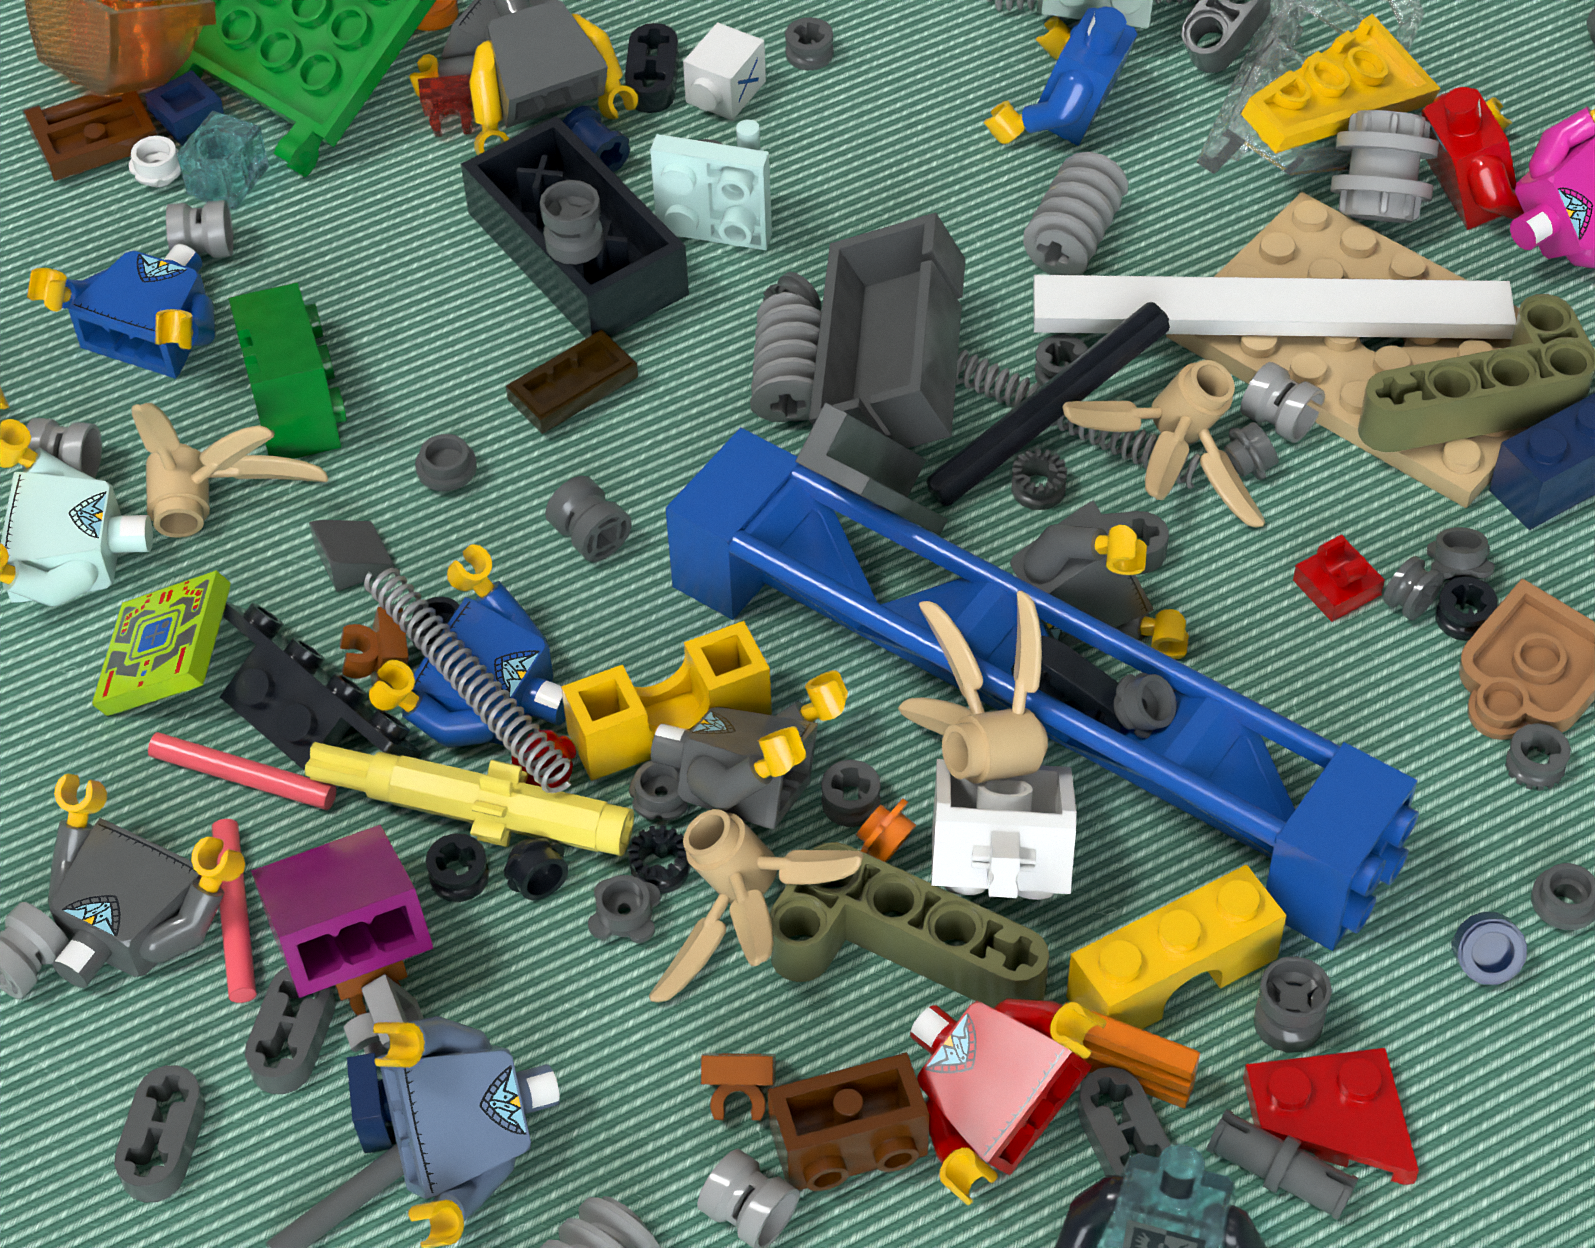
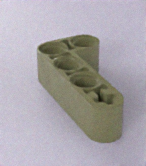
(1485, 391)
(993, 965)

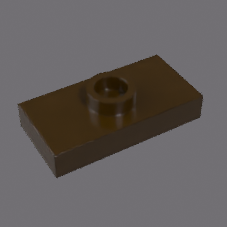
(572, 381)

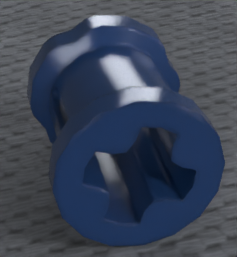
(607, 145)

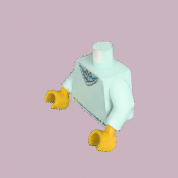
(60, 526)

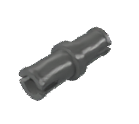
(1282, 1164)

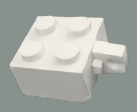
(1004, 834)

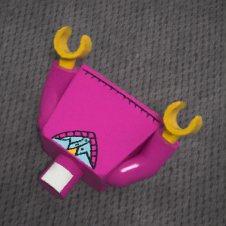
(1560, 193)

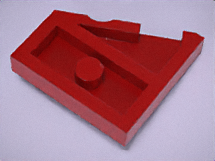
(1336, 1107)

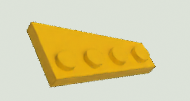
(1355, 74)

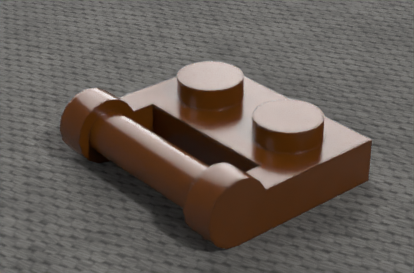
(88, 131)

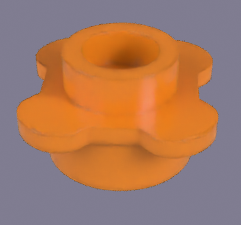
(885, 831)

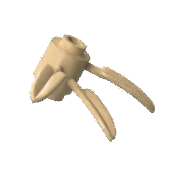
(1183, 416)
(180, 474)
(990, 743)
(741, 873)

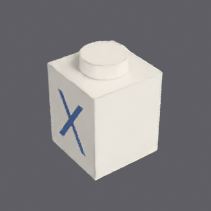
(724, 71)

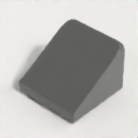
(349, 551)

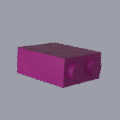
(342, 910)

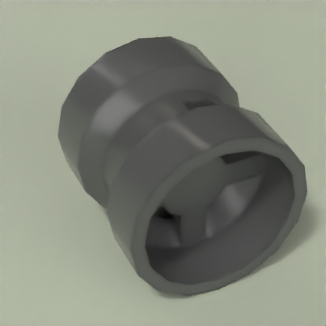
(572, 222)
(592, 522)
(1292, 1004)

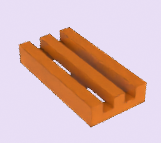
(1159, 1064)

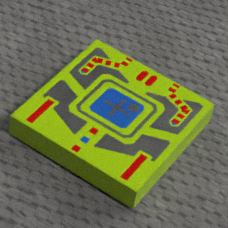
(162, 643)

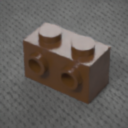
(849, 1123)

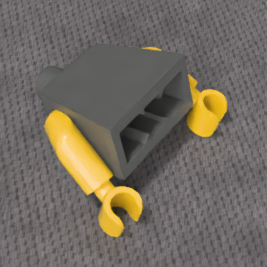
(539, 64)

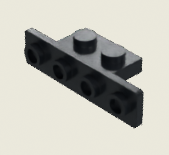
(295, 700)

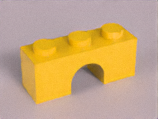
(617, 721)
(1216, 929)

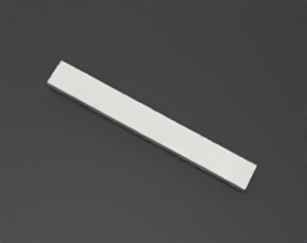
(1279, 306)

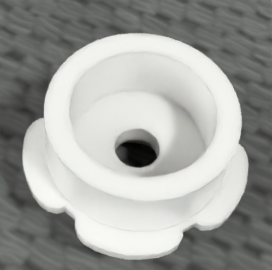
(154, 161)

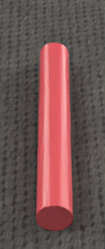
(242, 771)
(235, 922)

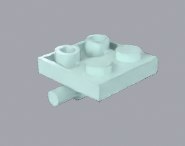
(714, 188)

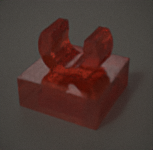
(444, 97)

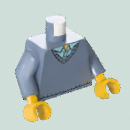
(457, 1116)

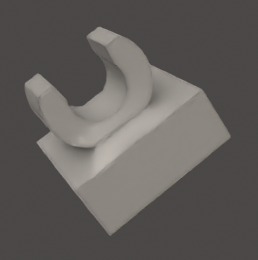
(386, 1004)

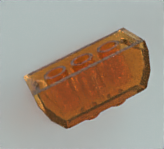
(117, 42)

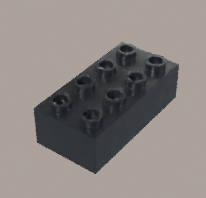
(640, 258)

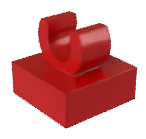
(1338, 578)

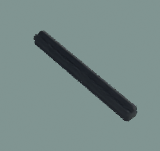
(1046, 404)

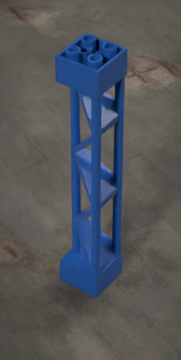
(773, 522)

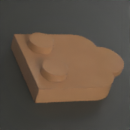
(1529, 665)

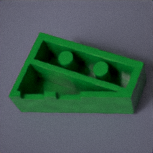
(288, 371)

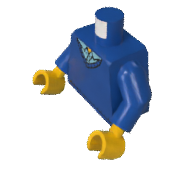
(1082, 78)
(136, 309)
(503, 641)

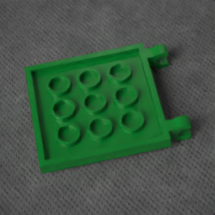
(305, 61)

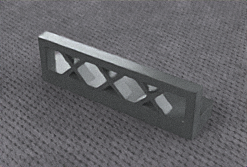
(867, 465)

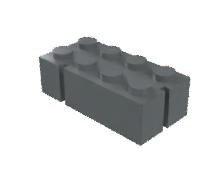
(892, 330)

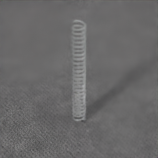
(1021, 392)
(460, 688)

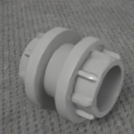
(1384, 166)

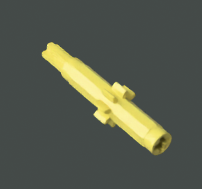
(492, 802)

